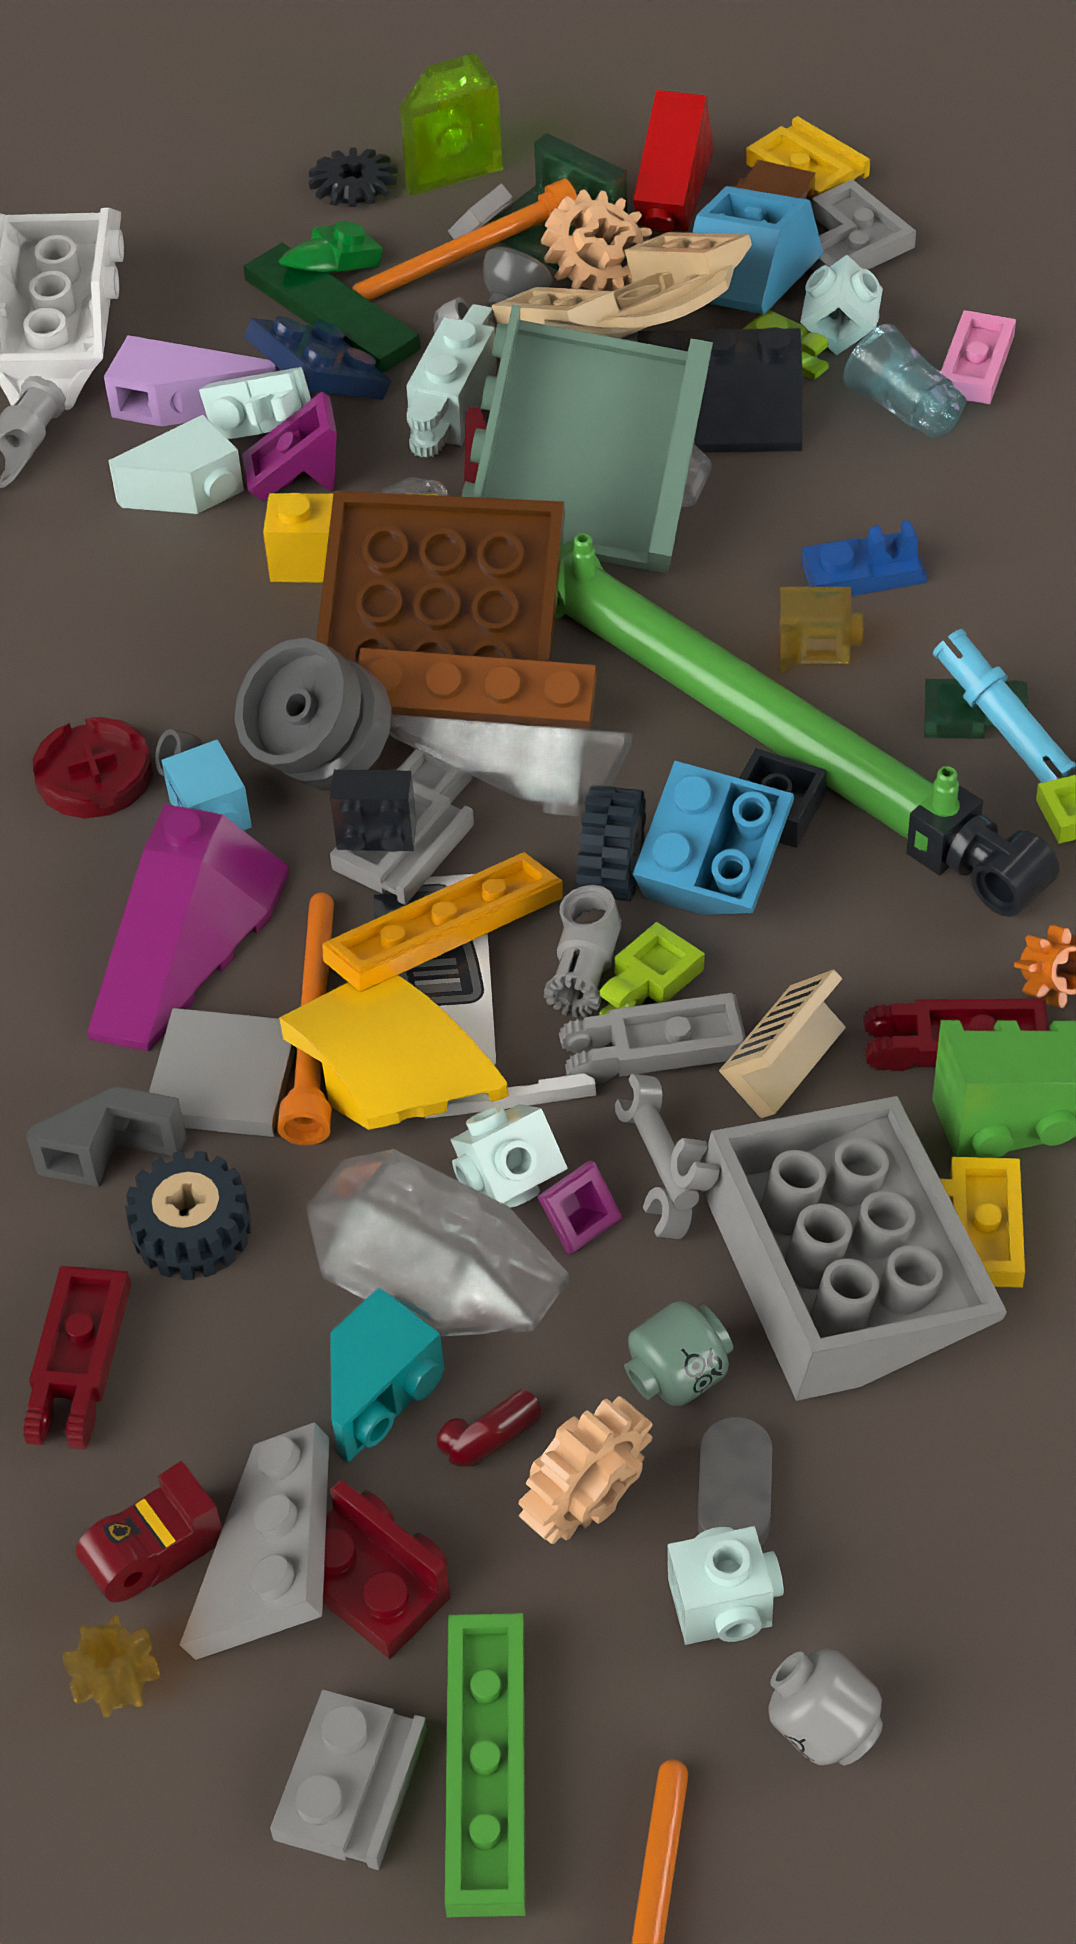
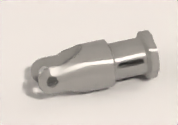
(25, 423)

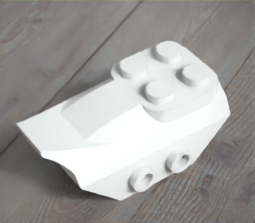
(56, 296)

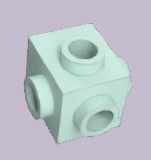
(841, 303)
(507, 1153)
(723, 1584)

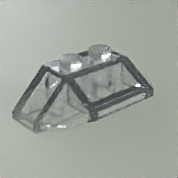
(431, 1246)

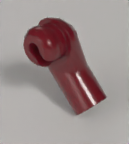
(503, 1423)

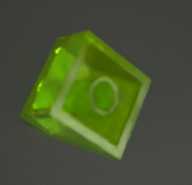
(451, 125)

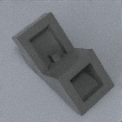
(83, 1138)

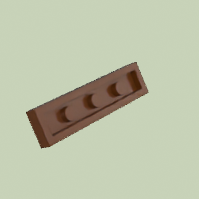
(485, 688)

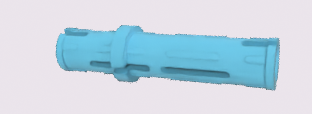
(1003, 708)

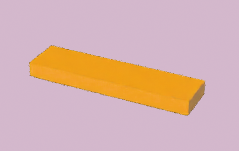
(442, 921)

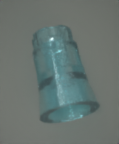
(903, 382)

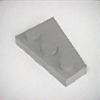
(270, 1547)

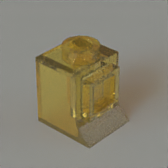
(817, 626)

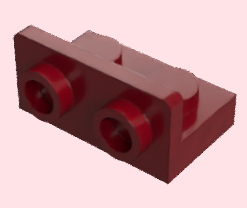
(378, 1572)

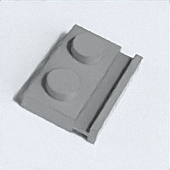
(404, 872)
(349, 1779)

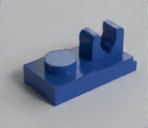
(866, 563)

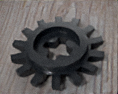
(330, 178)

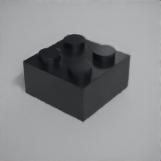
(792, 776)
(373, 810)

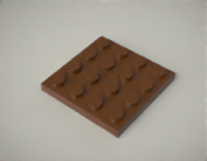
(441, 575)

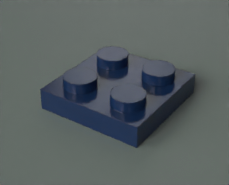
(322, 353)

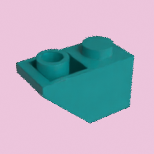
(378, 1367)

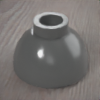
(511, 273)

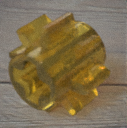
(111, 1666)

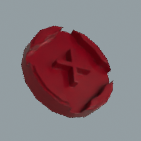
(92, 768)

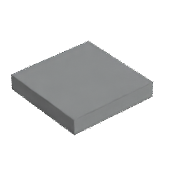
(224, 1070)

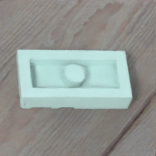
(254, 402)

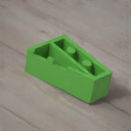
(1005, 1087)

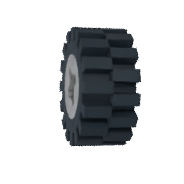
(611, 839)

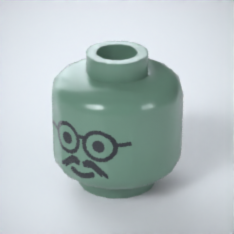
(678, 1353)

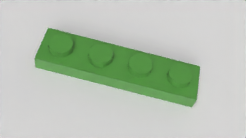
(485, 1767)

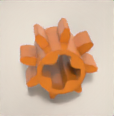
(1040, 966)

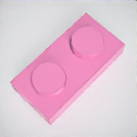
(979, 354)

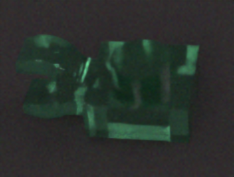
(950, 714)

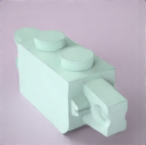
(450, 380)

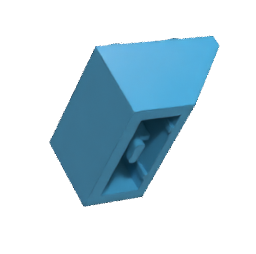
(781, 238)
(711, 842)

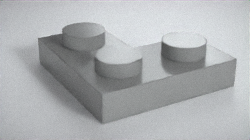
(859, 227)

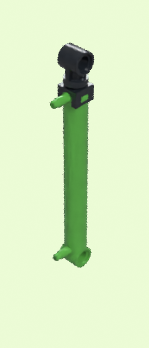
(937, 819)

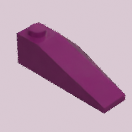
(187, 910)

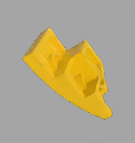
(390, 1053)

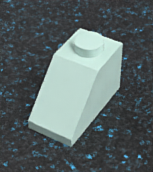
(178, 470)

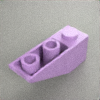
(162, 380)

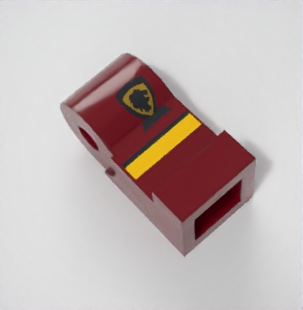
(151, 1537)

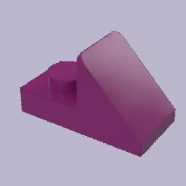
(296, 445)

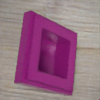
(580, 1207)

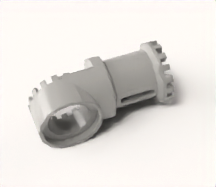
(596, 949)

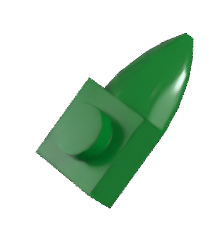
(335, 249)

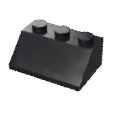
(749, 388)

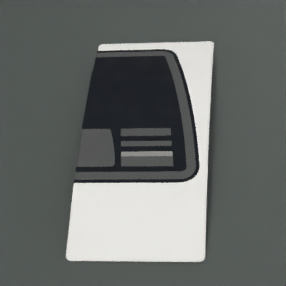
(454, 980)

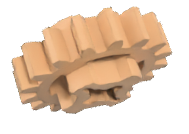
(598, 243)
(585, 1470)

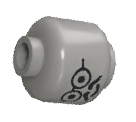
(825, 1707)

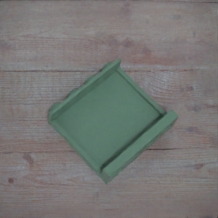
(596, 428)

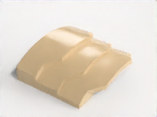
(669, 281)

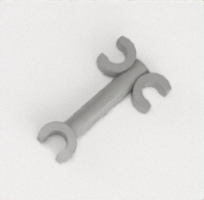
(677, 1165)

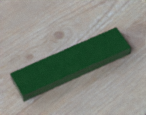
(326, 299)

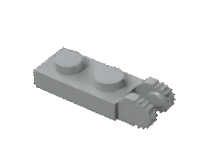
(654, 1037)

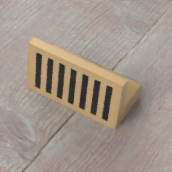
(785, 1045)

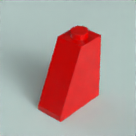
(673, 161)

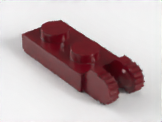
(924, 1018)
(76, 1351)

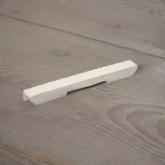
(545, 1092)

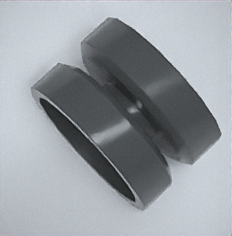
(312, 712)

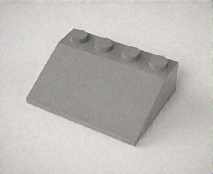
(846, 1243)

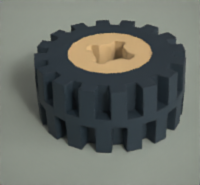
(214, 1218)

